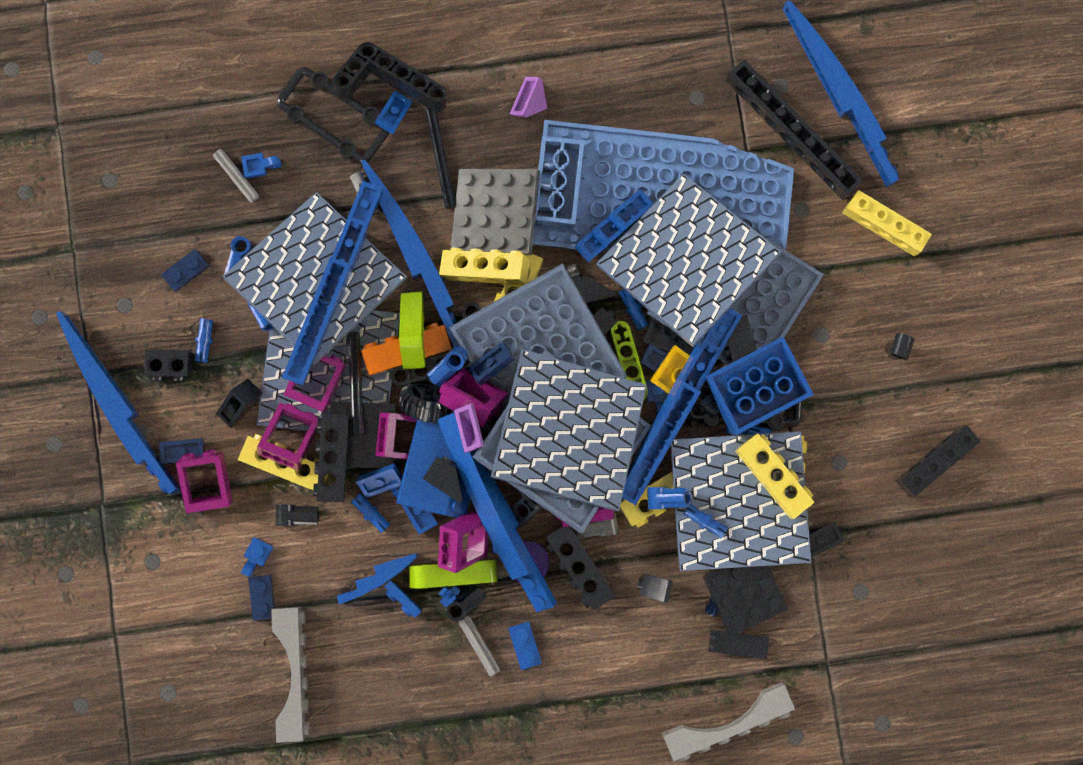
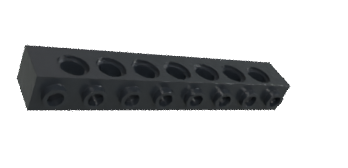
(793, 130)

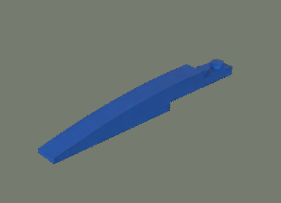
(843, 93)
(415, 253)
(333, 284)
(115, 405)
(677, 405)
(497, 518)

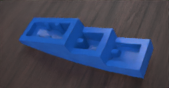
(614, 225)
(384, 573)

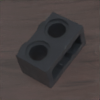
(169, 359)

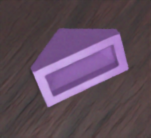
(530, 98)
(469, 428)

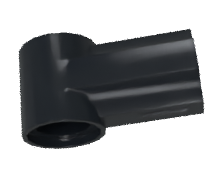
(900, 347)
(296, 515)
(467, 601)

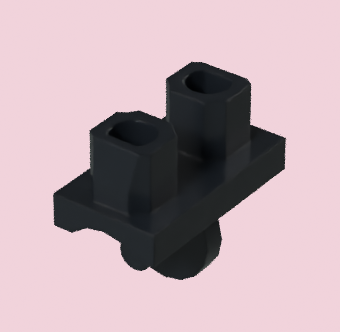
(709, 403)

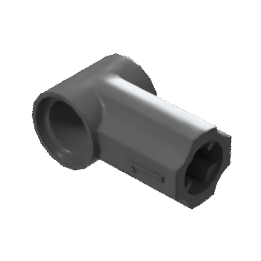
(601, 528)

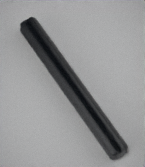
(440, 158)
(355, 384)

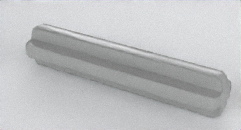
(236, 175)
(479, 646)

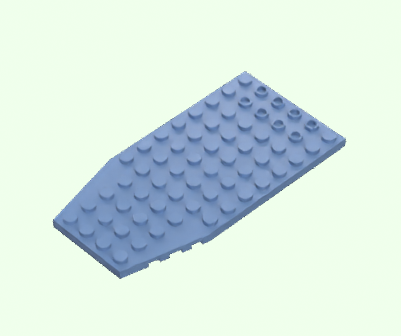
(598, 168)

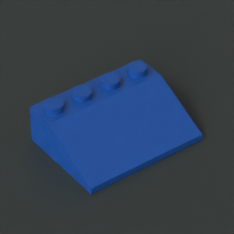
(758, 386)
(414, 491)

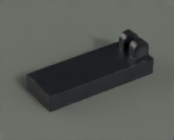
(739, 644)

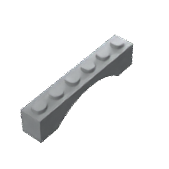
(770, 704)
(291, 722)

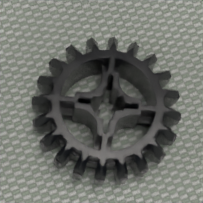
(422, 403)

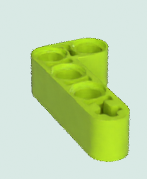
(412, 330)
(633, 360)
(433, 576)

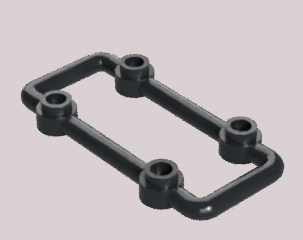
(297, 115)
(775, 422)

